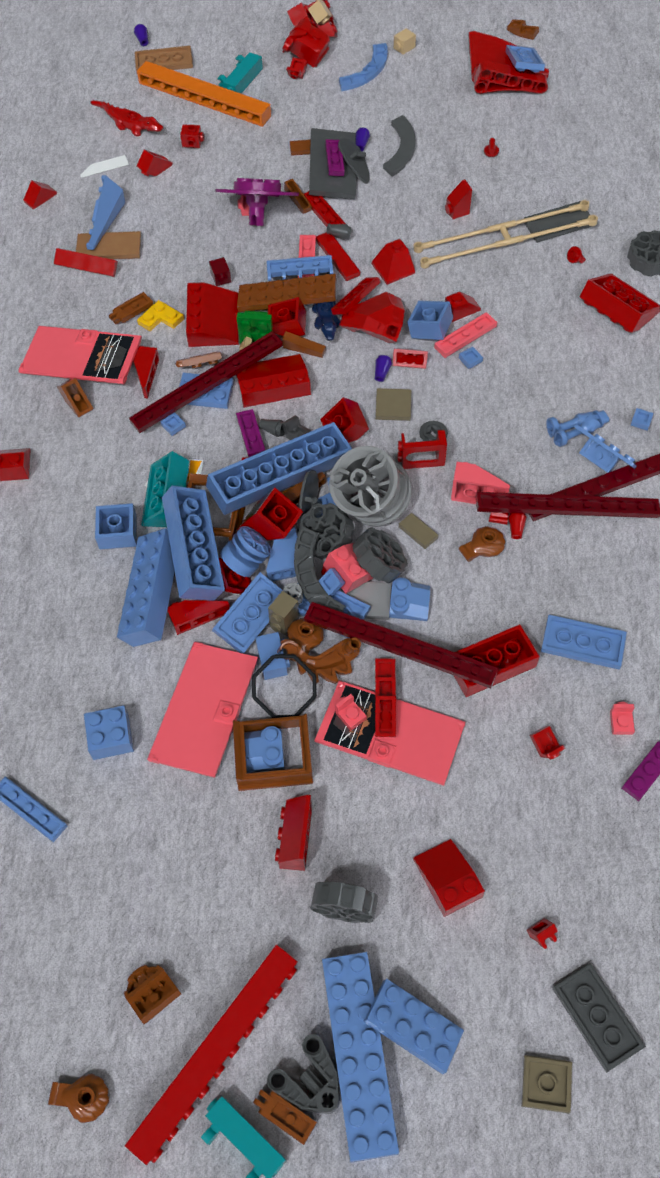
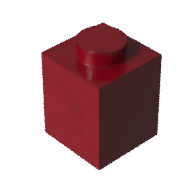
(220, 271)

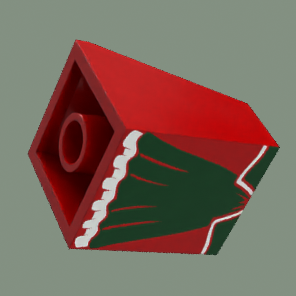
(273, 516)

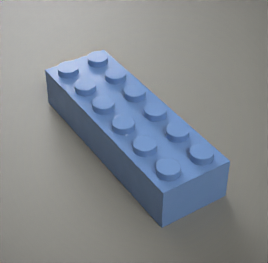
(192, 544)
(147, 590)

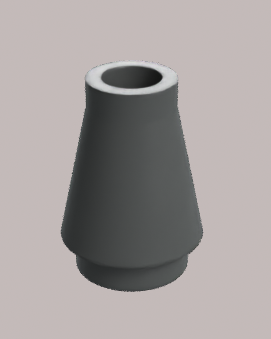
(341, 231)
(273, 427)

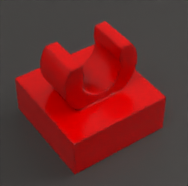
(543, 930)

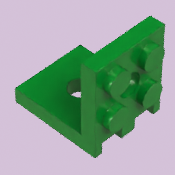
(253, 325)

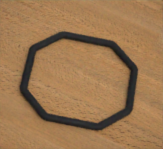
(314, 682)

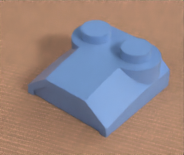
(409, 600)
(264, 750)

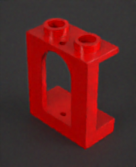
(438, 446)

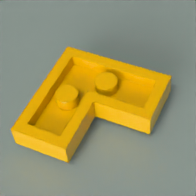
(160, 313)

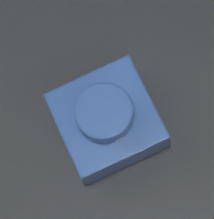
(470, 357)
(642, 419)
(173, 424)
(331, 581)

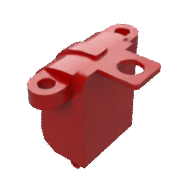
(307, 42)

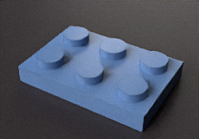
(217, 397)

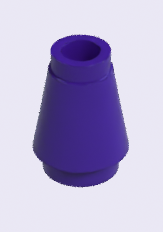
(141, 34)
(362, 137)
(382, 366)

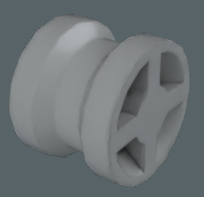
(294, 589)

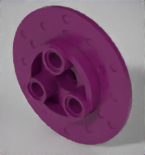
(257, 195)

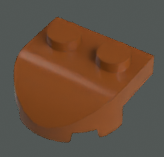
(150, 991)

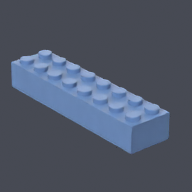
(276, 467)
(359, 1059)

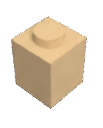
(320, 12)
(404, 41)

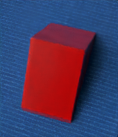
(38, 194)

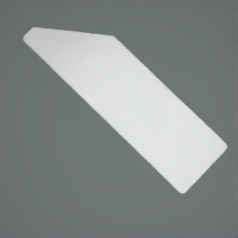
(105, 165)

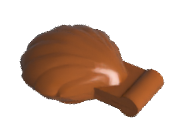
(485, 543)
(305, 634)
(74, 1097)

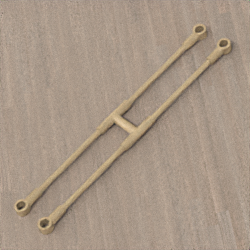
(425, 262)

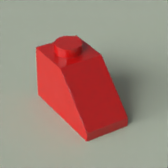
(153, 163)
(459, 200)
(462, 305)

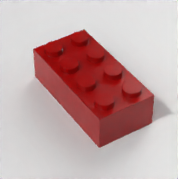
(507, 650)

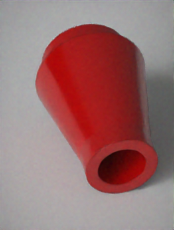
(517, 524)

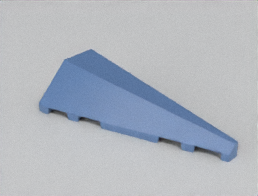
(105, 210)

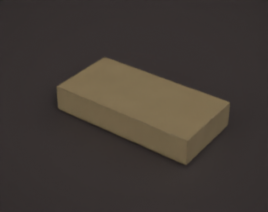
(418, 530)

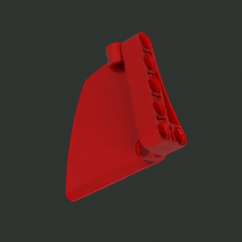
(494, 70)

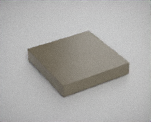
(393, 404)
(547, 1084)

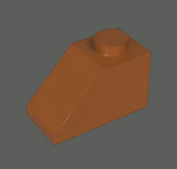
(75, 397)

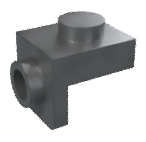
(293, 428)

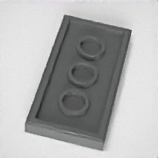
(556, 221)
(598, 1017)

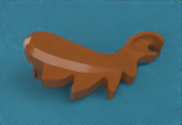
(328, 663)

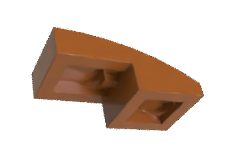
(520, 29)

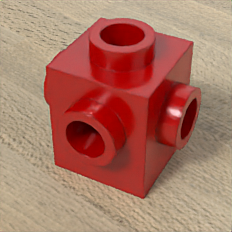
(191, 136)

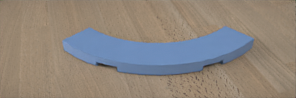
(369, 72)

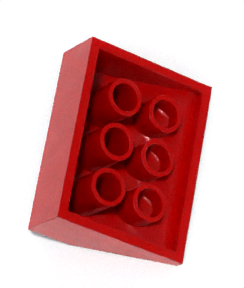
(619, 302)
(211, 315)
(274, 381)

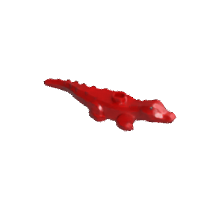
(129, 119)

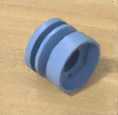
(245, 551)

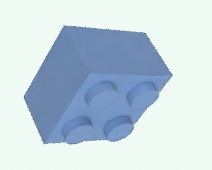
(430, 320)
(116, 526)
(108, 732)

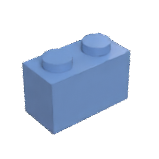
(268, 646)

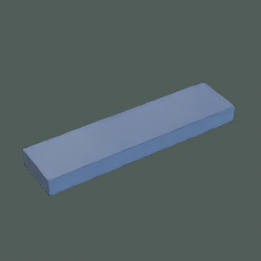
(31, 810)

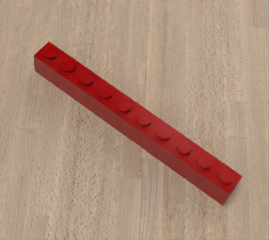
(208, 1058)

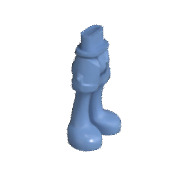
(592, 420)

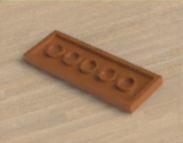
(309, 289)

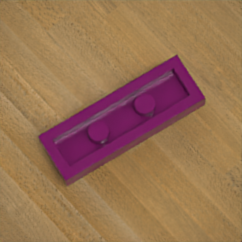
(334, 158)
(250, 432)
(644, 775)

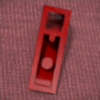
(146, 363)
(194, 613)

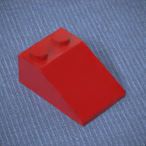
(449, 877)

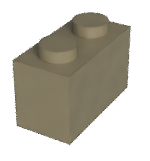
(283, 612)

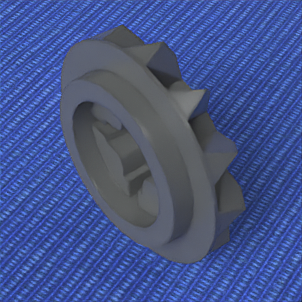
(425, 430)

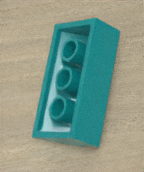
(164, 473)

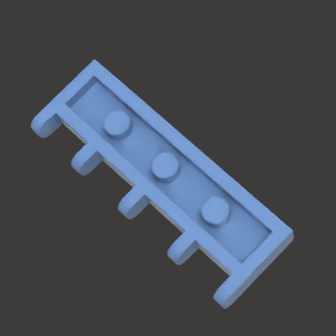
(299, 266)

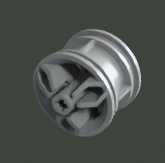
(351, 477)

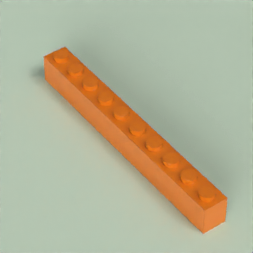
(204, 93)

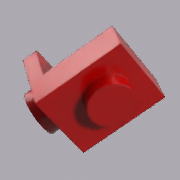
(297, 68)
(546, 743)

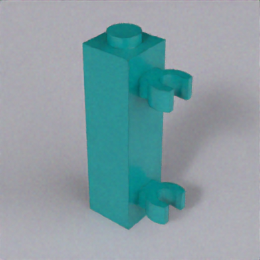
(243, 74)
(243, 1137)

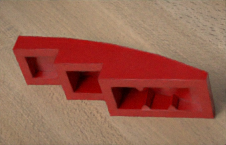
(385, 698)

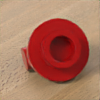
(491, 150)
(575, 255)
(496, 517)

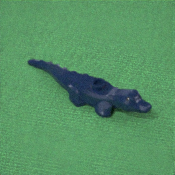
(325, 318)

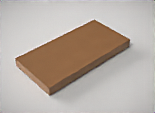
(171, 58)
(112, 245)

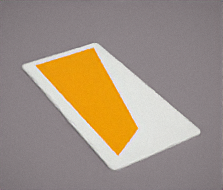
(195, 467)

